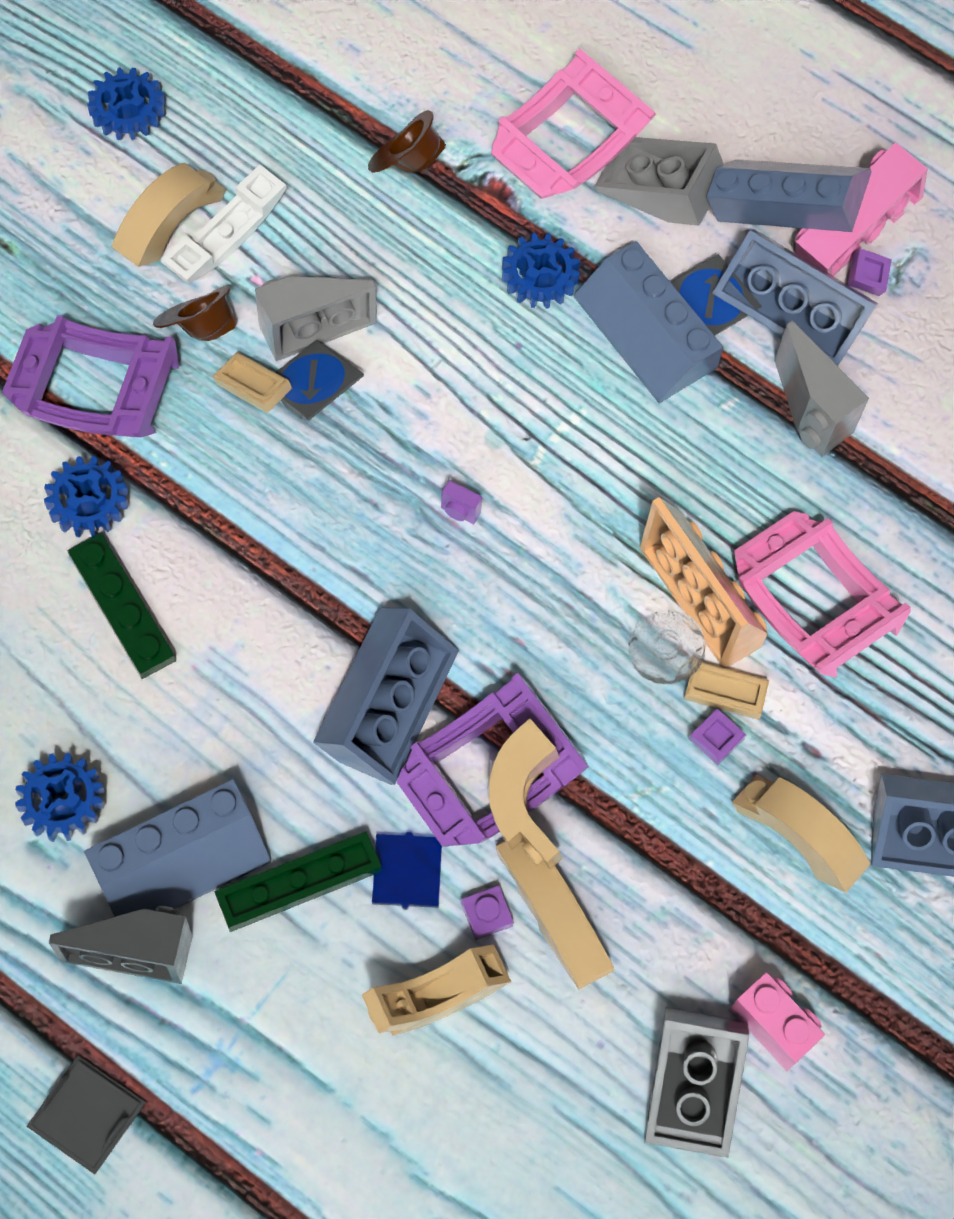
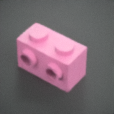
(778, 1020)

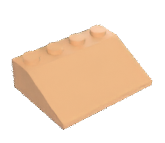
(700, 584)

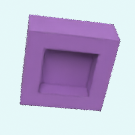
(869, 272)
(461, 503)
(717, 737)
(487, 912)

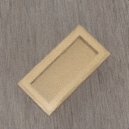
(252, 382)
(727, 690)

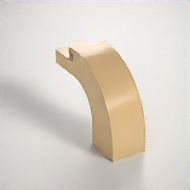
(161, 209)
(512, 774)
(808, 826)
(437, 993)

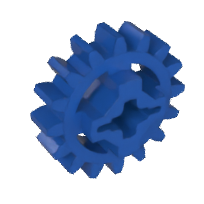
(126, 103)
(540, 270)
(82, 508)
(47, 787)

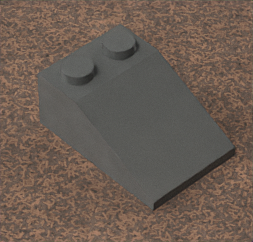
(133, 944)
(697, 1082)

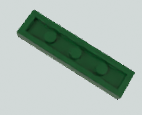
(121, 606)
(298, 881)

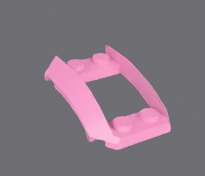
(596, 89)
(851, 631)

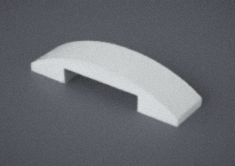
(228, 228)

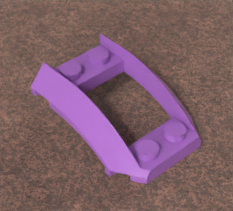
(138, 397)
(434, 795)

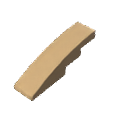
(557, 916)

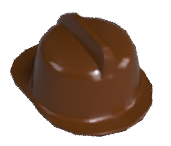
(411, 148)
(201, 317)

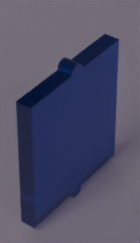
(408, 871)

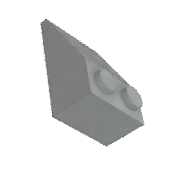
(663, 178)
(309, 309)
(818, 392)

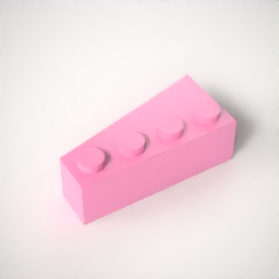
(892, 184)

